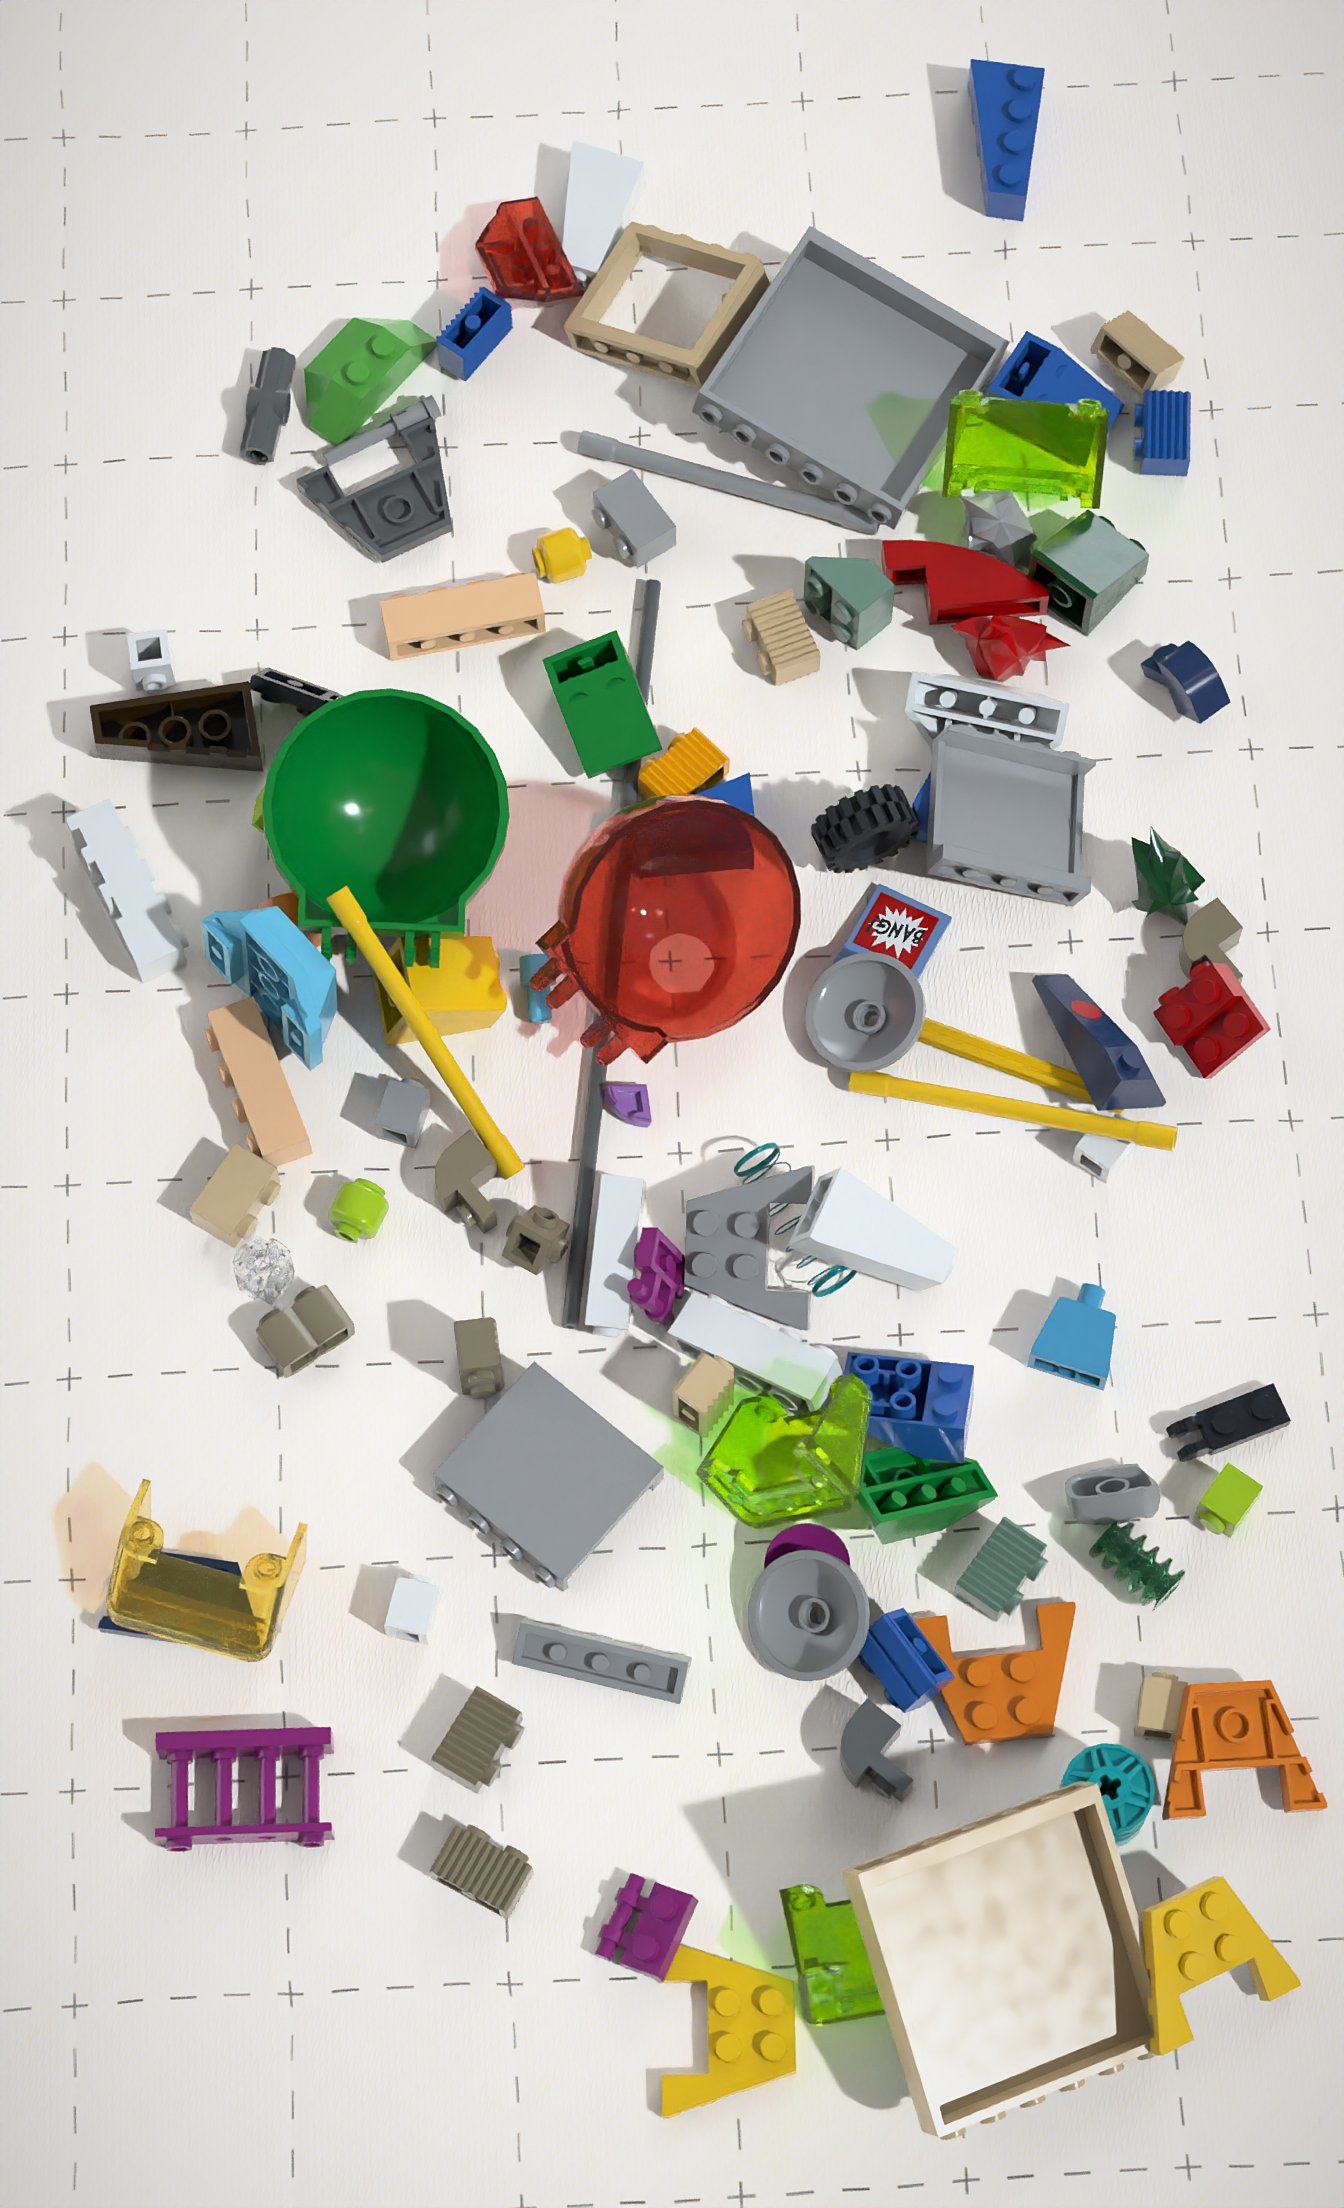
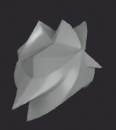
(998, 527)

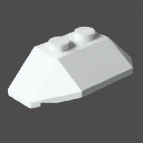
(985, 707)

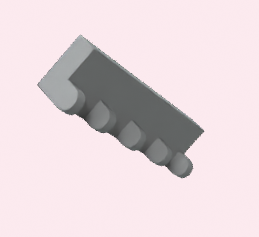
(601, 1661)

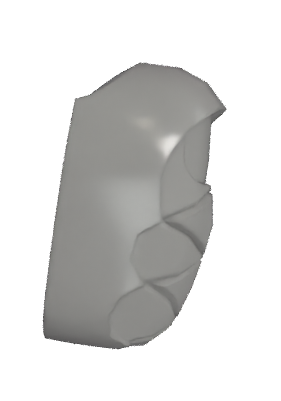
(1112, 1495)

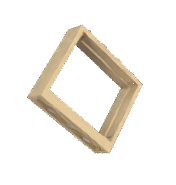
(649, 354)

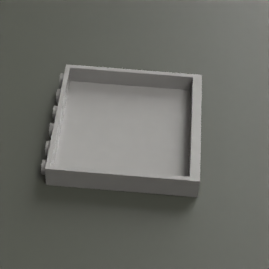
(848, 377)

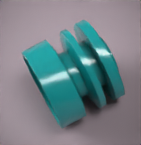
(1128, 1774)

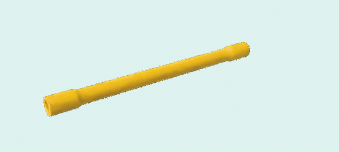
(355, 922)
(1140, 1132)

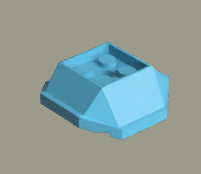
(280, 969)

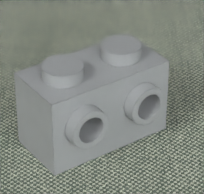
(633, 519)

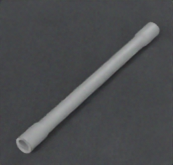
(613, 450)

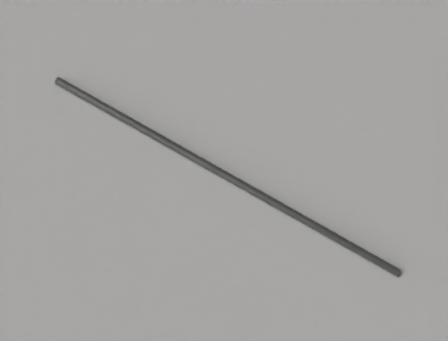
(598, 1073)

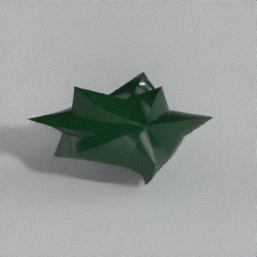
(1164, 878)

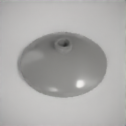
(852, 994)
(786, 1621)

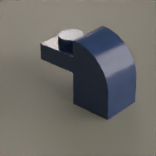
(1189, 678)

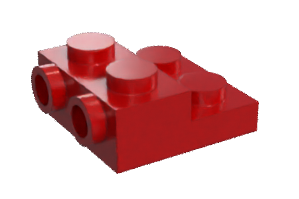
(1211, 1018)

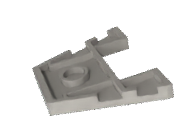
(731, 1245)

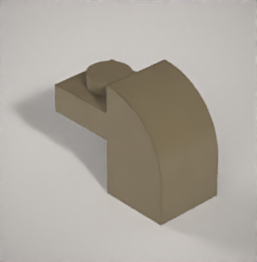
(1209, 937)
(459, 1175)

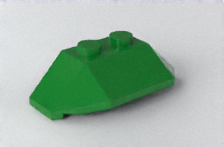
(918, 1495)

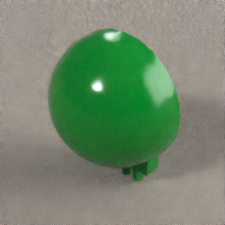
(395, 807)

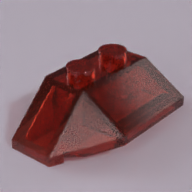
(526, 257)

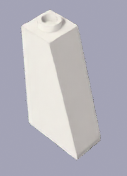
(598, 205)
(870, 1234)
(613, 1262)

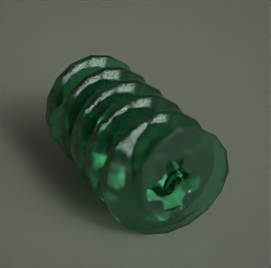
(1137, 1564)

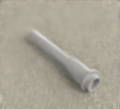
(398, 421)

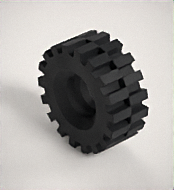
(864, 828)

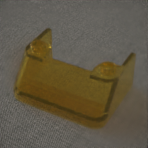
(197, 1602)

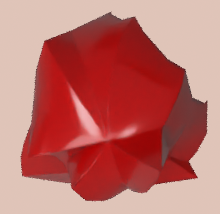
(1005, 644)

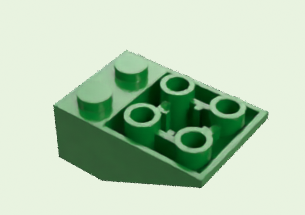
(602, 704)

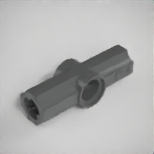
(268, 406)

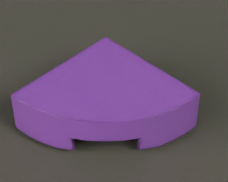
(629, 1103)

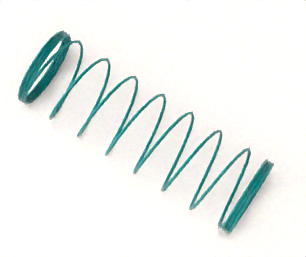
(760, 1166)

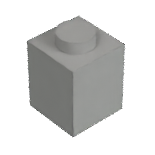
(402, 1112)

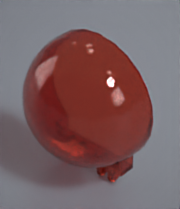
(671, 923)

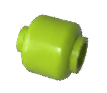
(358, 1210)

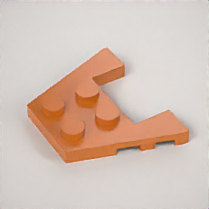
(1009, 1692)
(1235, 1729)

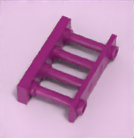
(223, 1749)

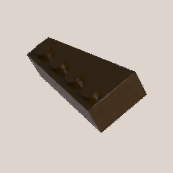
(182, 728)

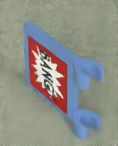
(897, 928)

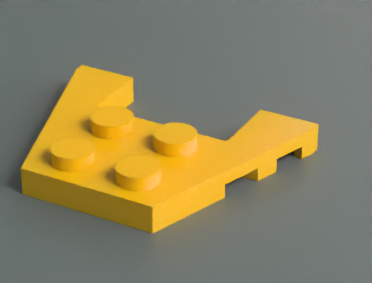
(1196, 1940)
(747, 2030)

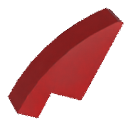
(962, 581)

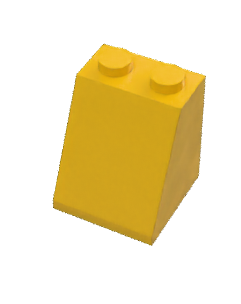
(456, 996)

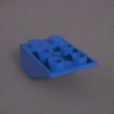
(1048, 374)
(917, 1403)

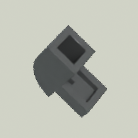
(863, 1748)

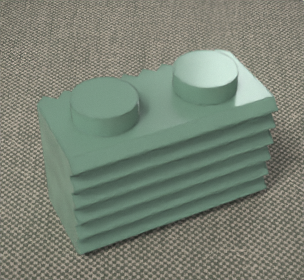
(1001, 1569)

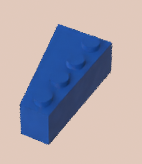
(1005, 124)

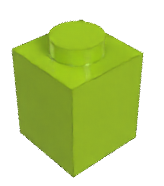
(1228, 1501)

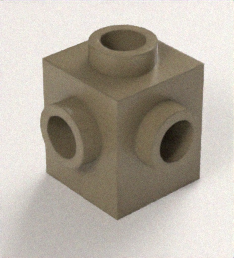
(536, 1239)

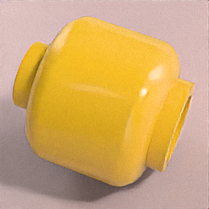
(561, 555)

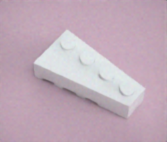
(127, 890)
(760, 1354)

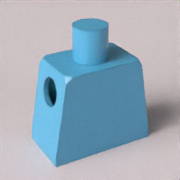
(1077, 1339)

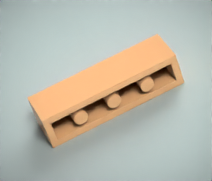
(462, 616)
(259, 1083)

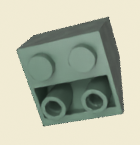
(849, 597)

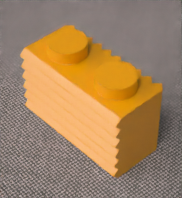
(687, 767)

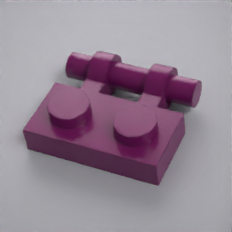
(661, 1276)
(657, 1932)

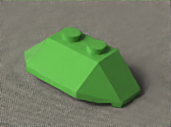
(360, 373)

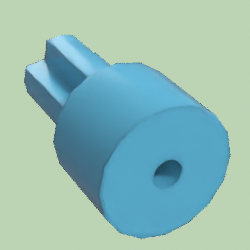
(537, 1009)

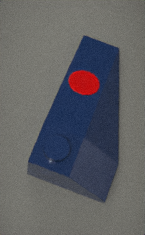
(1098, 1047)

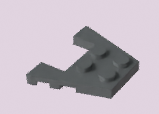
(395, 511)

